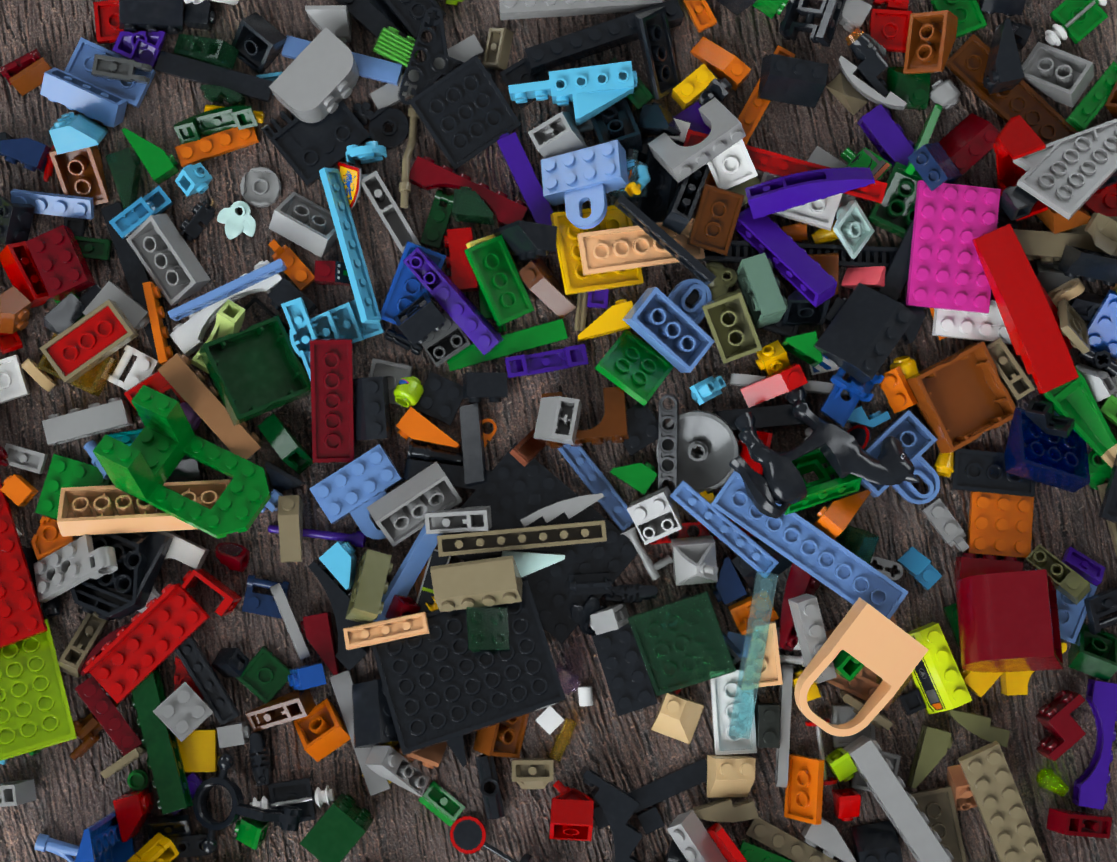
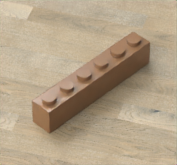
(209, 406)

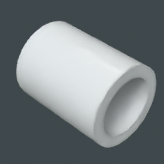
(585, 696)

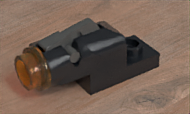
(871, 57)

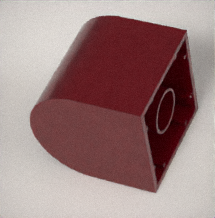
(1009, 622)

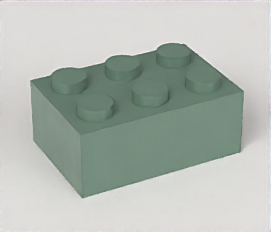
(761, 290)

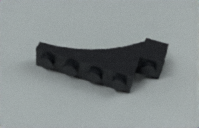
(339, 600)

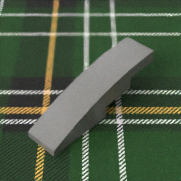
(569, 506)

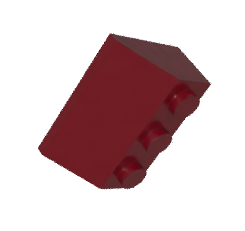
(969, 141)

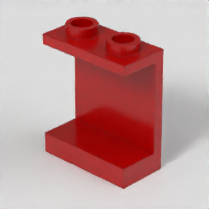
(231, 598)

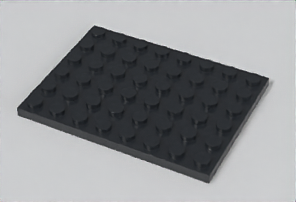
(521, 490)
(448, 691)

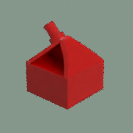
(571, 814)

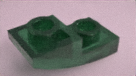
(218, 93)

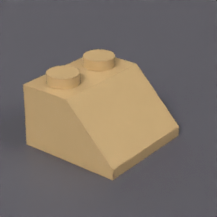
(730, 775)

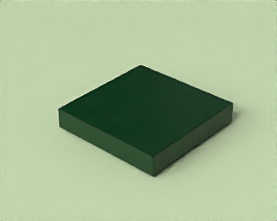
(265, 675)

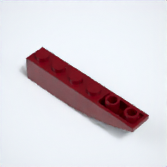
(797, 584)

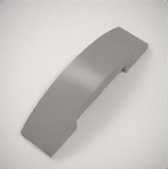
(891, 101)

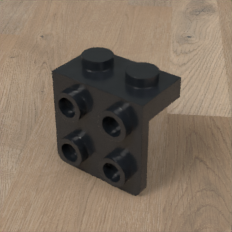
(14, 221)

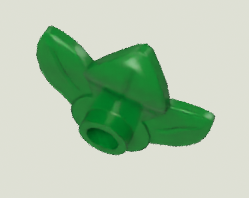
(1097, 471)

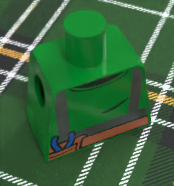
(866, 159)

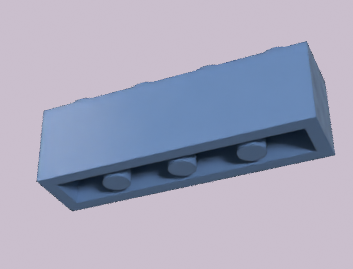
(83, 97)

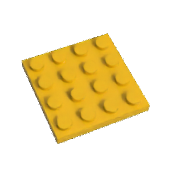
(570, 258)

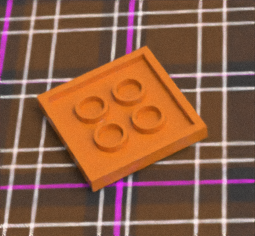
(1000, 524)

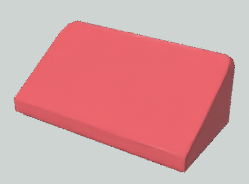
(867, 276)

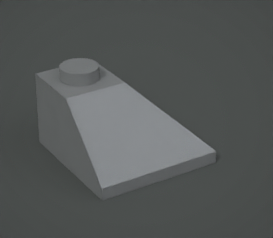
(334, 18)

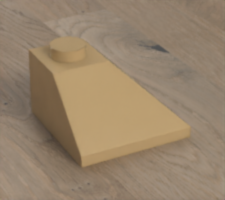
(677, 717)

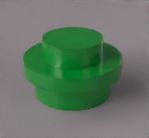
(138, 779)

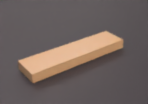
(386, 630)

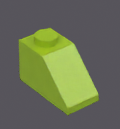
(841, 764)

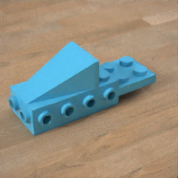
(589, 88)

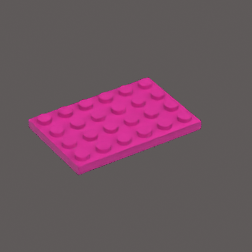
(943, 257)

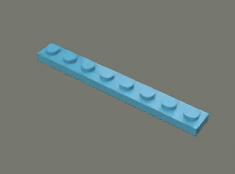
(350, 245)

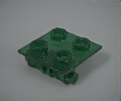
(487, 628)

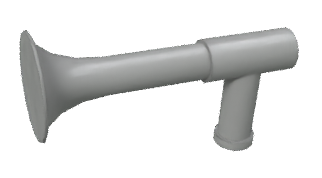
(651, 568)

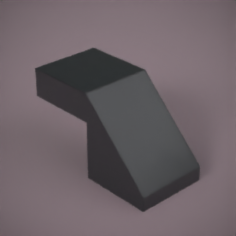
(1043, 416)

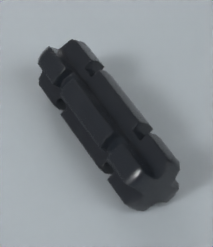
(403, 342)

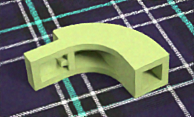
(228, 321)

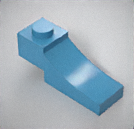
(134, 215)

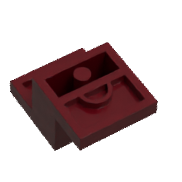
(1060, 724)

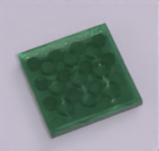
(681, 643)

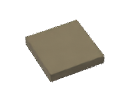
(123, 762)

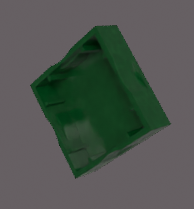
(255, 370)

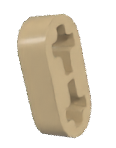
(1067, 291)
(38, 375)

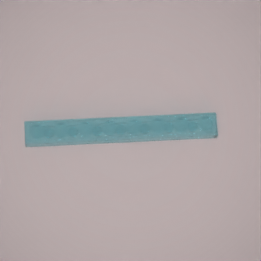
(753, 654)

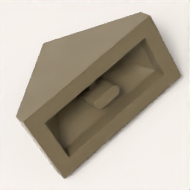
(846, 94)

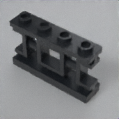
(829, 13)

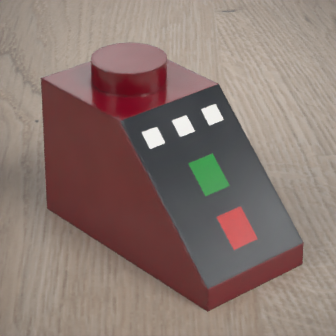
(331, 273)

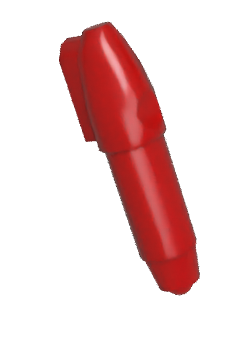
(48, 168)

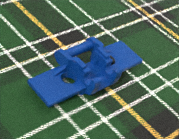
(839, 409)

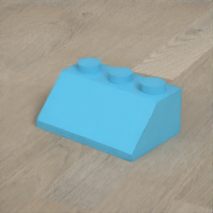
(75, 133)

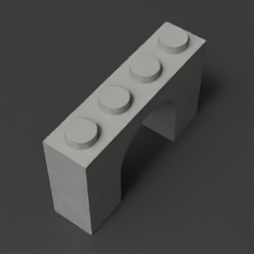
(684, 161)

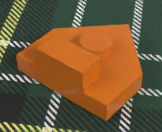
(48, 538)

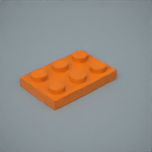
(804, 789)

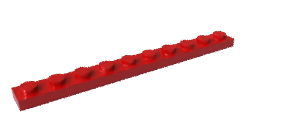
(784, 165)

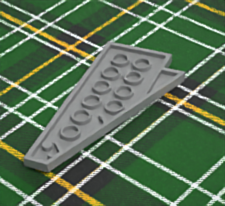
(1071, 168)

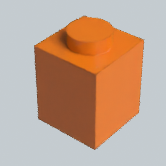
(18, 490)

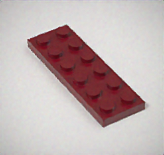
(332, 400)

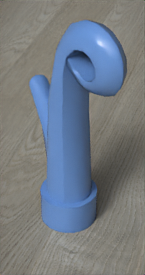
(58, 847)

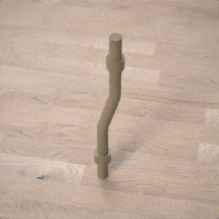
(405, 185)

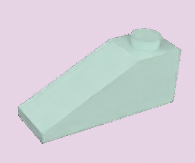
(533, 561)

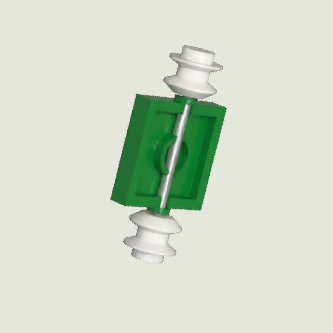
(1075, 19)

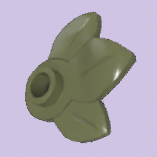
(720, 285)

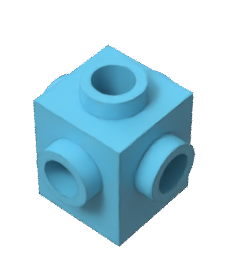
(193, 179)

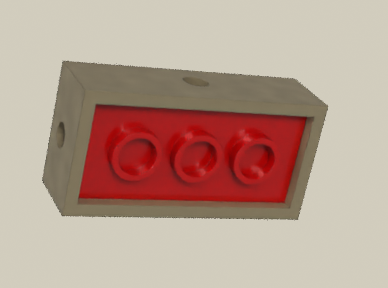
(89, 341)

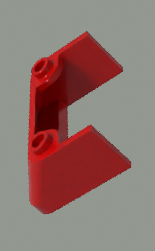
(1014, 142)

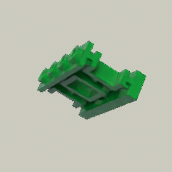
(824, 488)

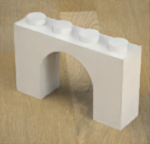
(183, 551)

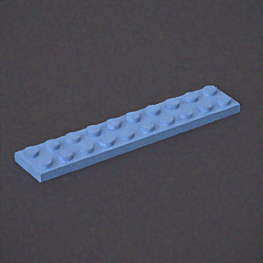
(811, 550)

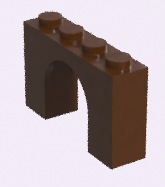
(612, 426)

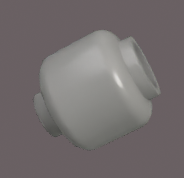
(945, 94)

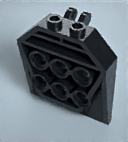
(112, 598)

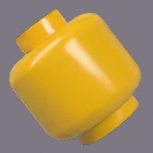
(906, 364)

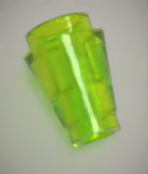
(1051, 781)

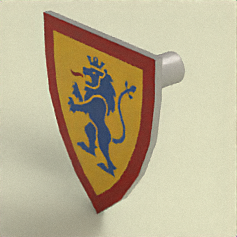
(351, 180)

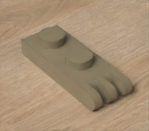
(879, 721)

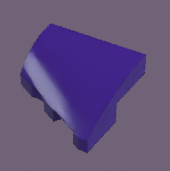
(140, 46)

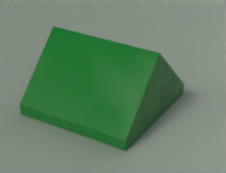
(803, 348)

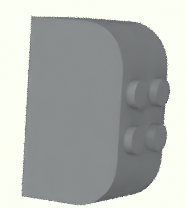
(317, 78)

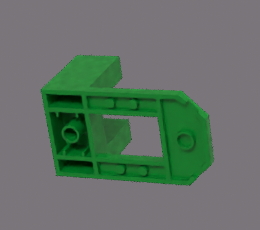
(158, 451)

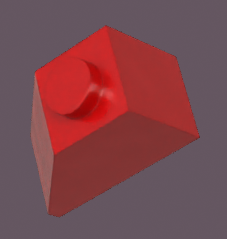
(846, 803)

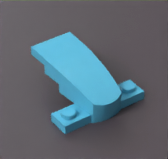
(337, 323)

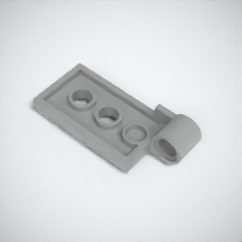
(84, 564)

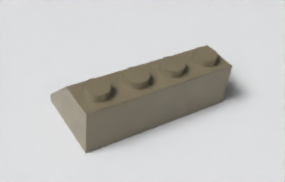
(476, 583)

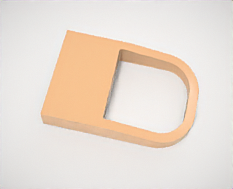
(875, 644)

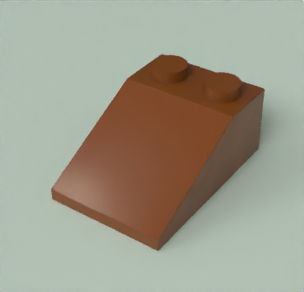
(929, 41)
(81, 173)

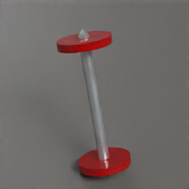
(827, 780)

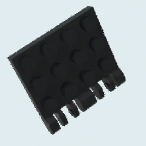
(318, 144)

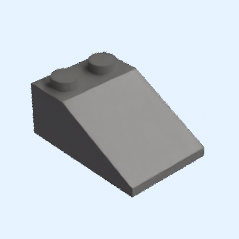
(1057, 73)

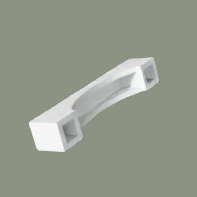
(191, 334)

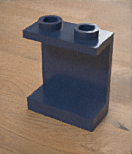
(934, 165)

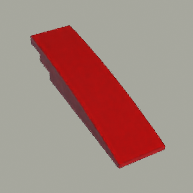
(1025, 309)

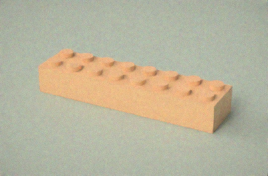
(113, 511)

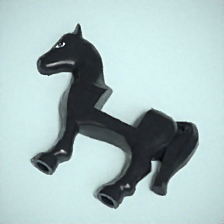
(782, 481)

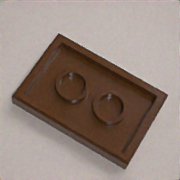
(715, 219)

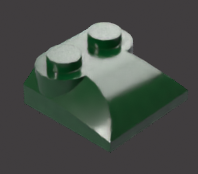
(911, 88)

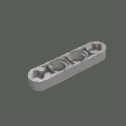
(289, 621)

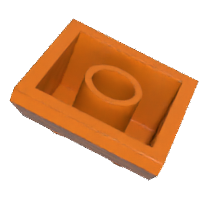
(322, 730)

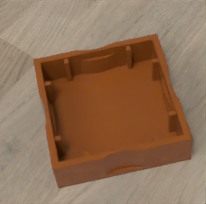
(962, 397)

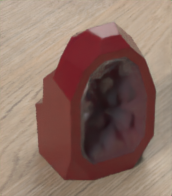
(233, 555)

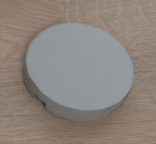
(260, 187)

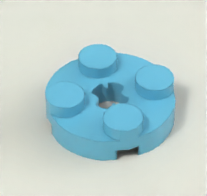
(366, 154)

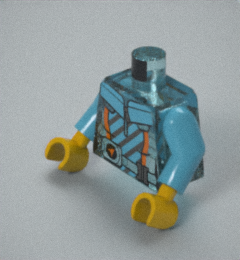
(637, 176)

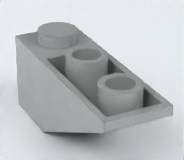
(397, 769)
(829, 839)

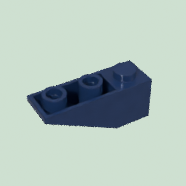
(25, 151)

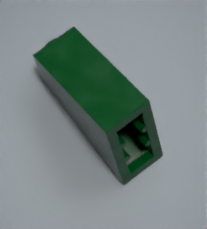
(285, 444)

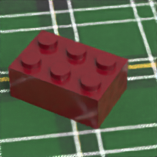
(60, 262)

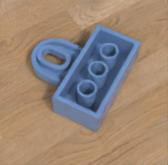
(585, 177)
(671, 325)
(916, 441)
(356, 488)

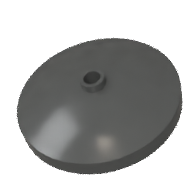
(719, 446)

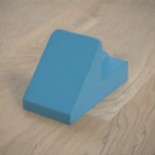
(919, 568)

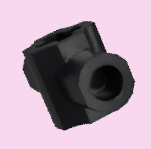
(1107, 364)

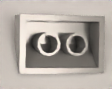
(304, 224)

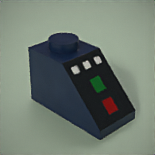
(729, 584)

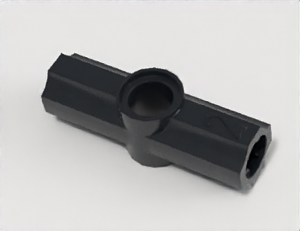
(492, 799)

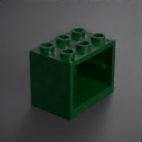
(337, 830)

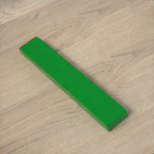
(512, 344)

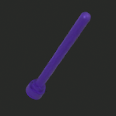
(357, 539)

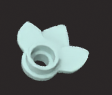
(236, 223)

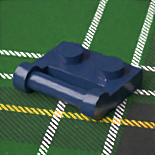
(262, 603)

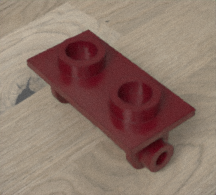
(19, 64)

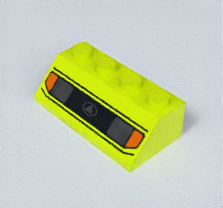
(937, 672)

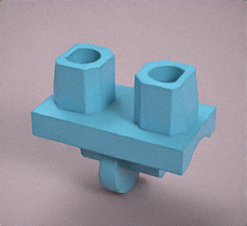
(707, 389)

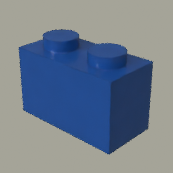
(307, 676)

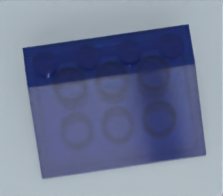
(1046, 457)

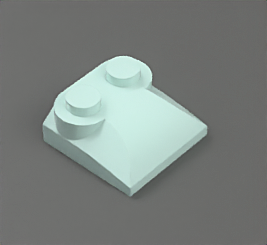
(852, 228)

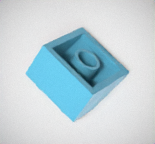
(341, 563)

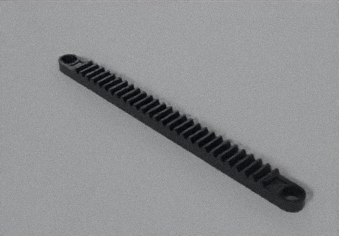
(868, 256)

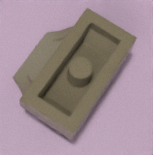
(1103, 232)
(532, 772)

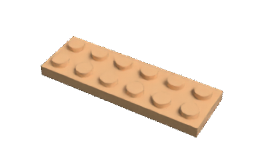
(629, 249)

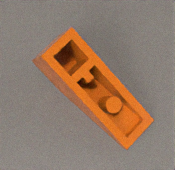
(721, 62)
(421, 429)
(839, 513)

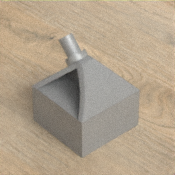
(694, 560)

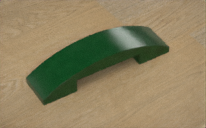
(214, 121)

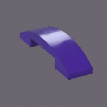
(546, 361)

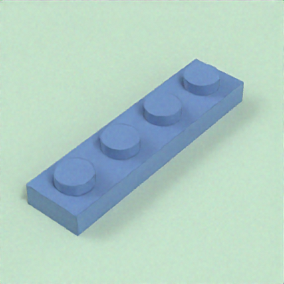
(55, 204)

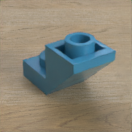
(859, 417)

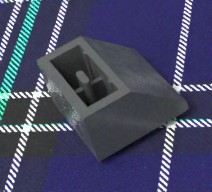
(445, 342)

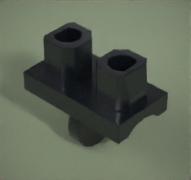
(715, 89)

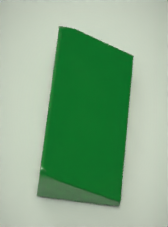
(441, 803)

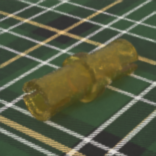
(563, 739)

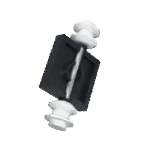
(296, 793)

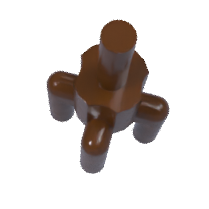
(88, 731)

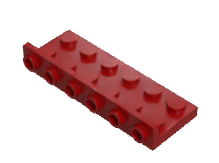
(146, 641)

